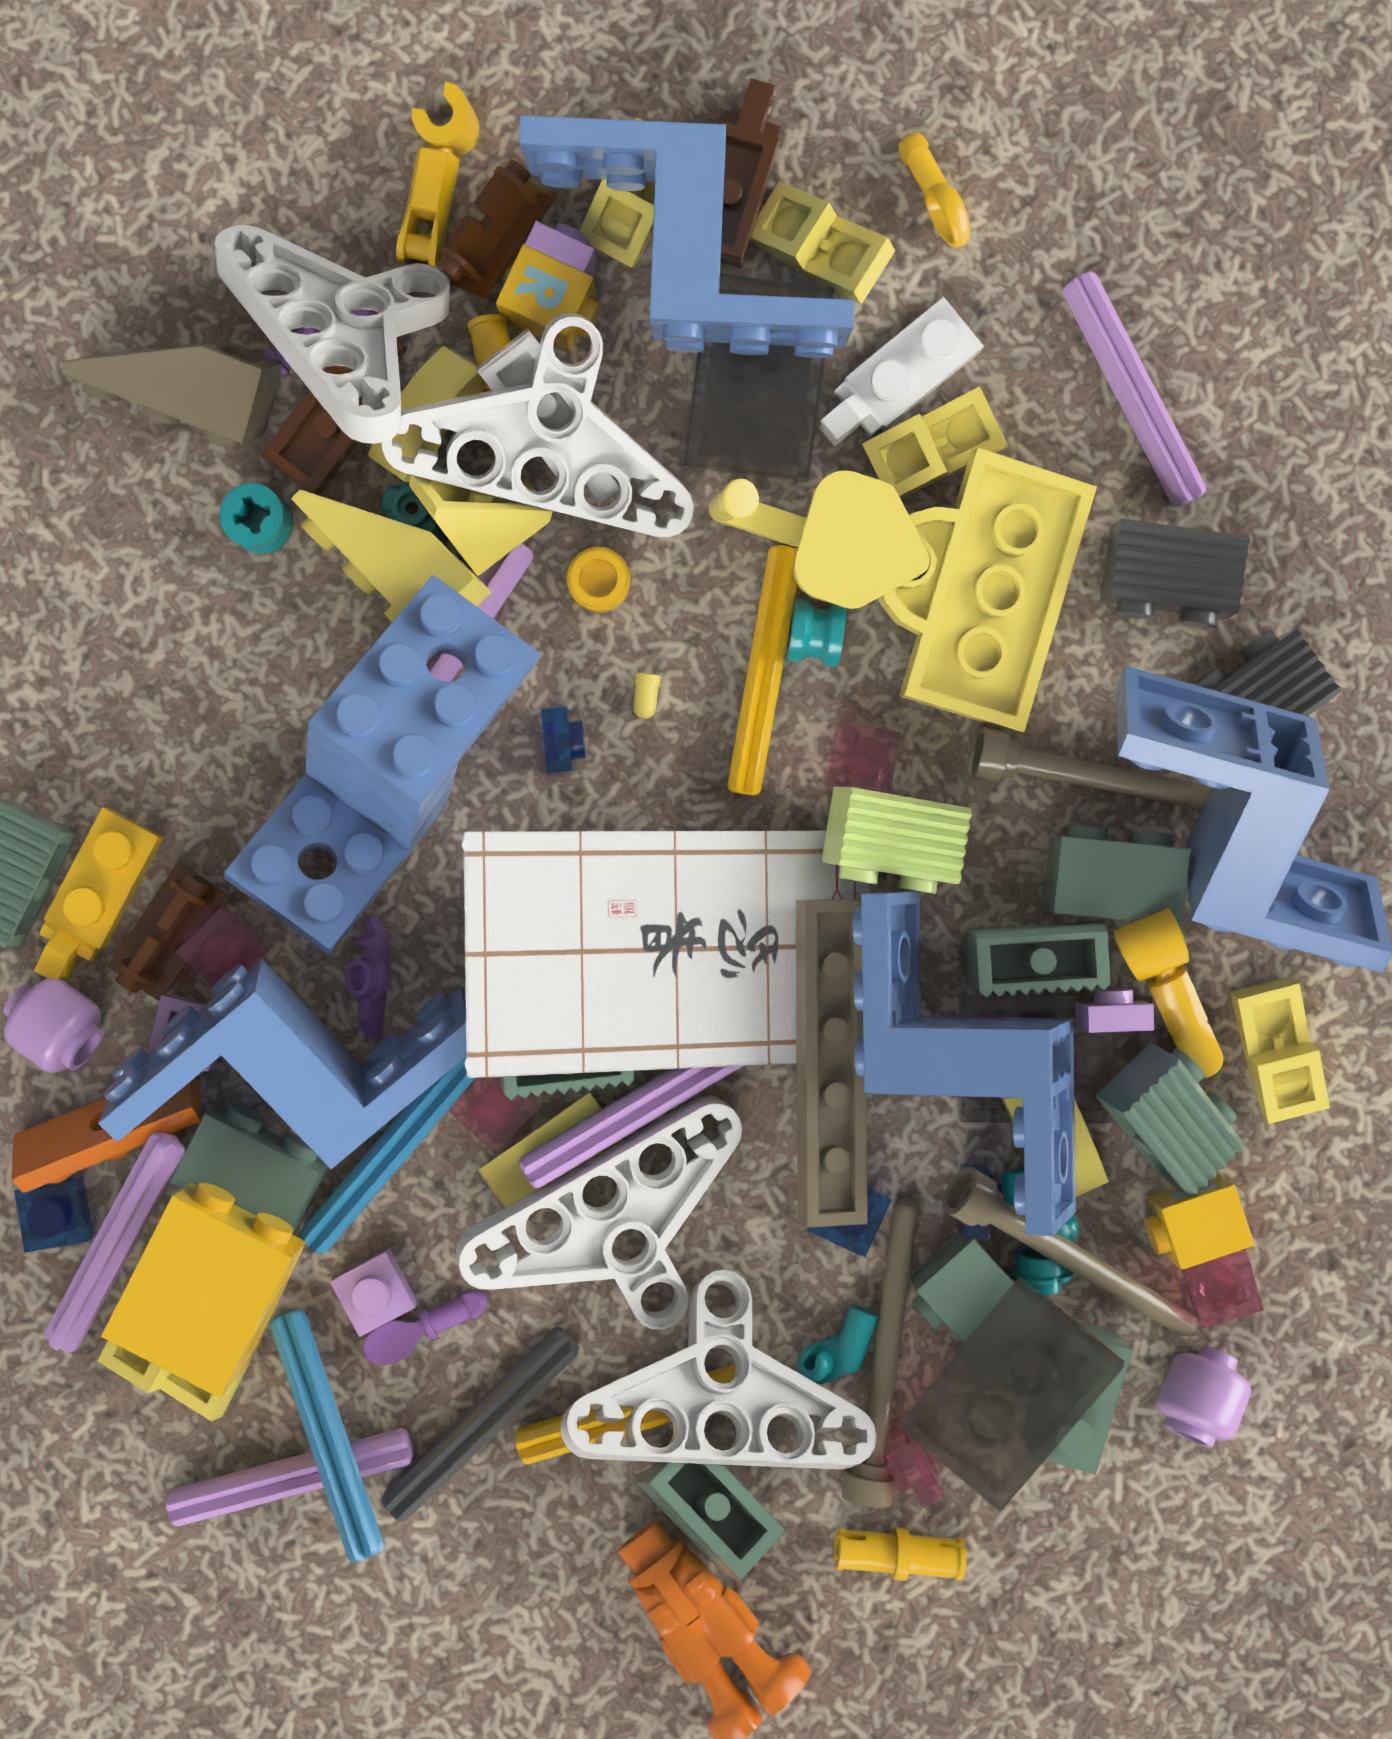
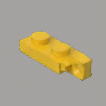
(95, 892)

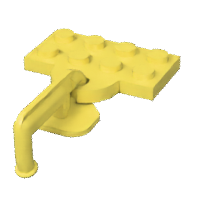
(985, 569)

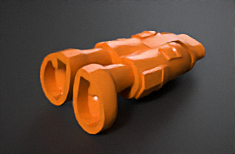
(705, 1622)

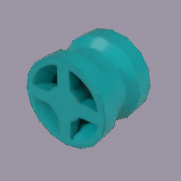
(263, 530)
(816, 633)

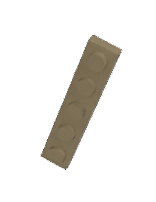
(828, 1088)

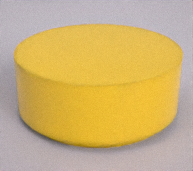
(598, 579)

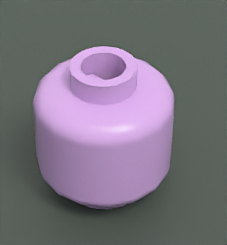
(53, 1025)
(1203, 1396)

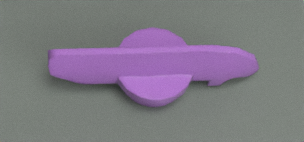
(369, 977)

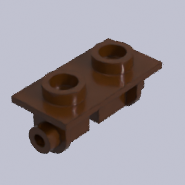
(483, 251)
(148, 953)

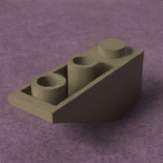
(201, 383)

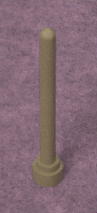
(1000, 756)
(975, 1200)
(870, 1481)

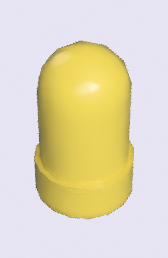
(646, 694)

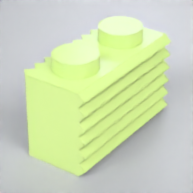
(895, 836)

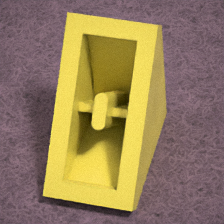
(479, 523)

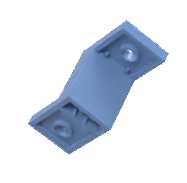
(687, 232)
(381, 763)
(1261, 805)
(966, 1056)
(290, 1062)

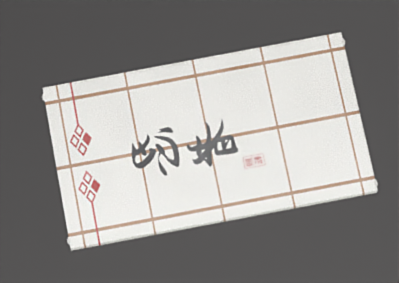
(636, 947)

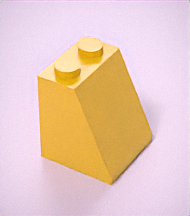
(205, 1287)

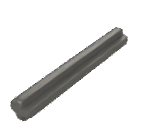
(480, 1424)

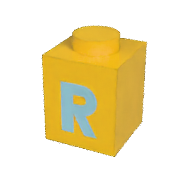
(546, 288)
(1198, 1226)

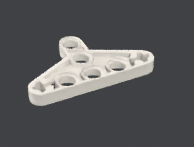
(322, 299)
(579, 449)
(586, 1233)
(751, 1400)

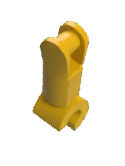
(435, 177)
(1156, 953)

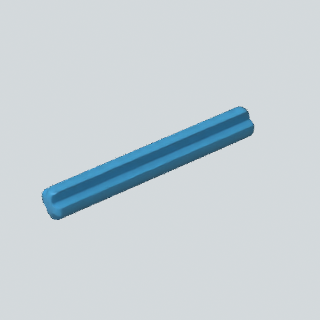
(383, 1160)
(326, 1436)

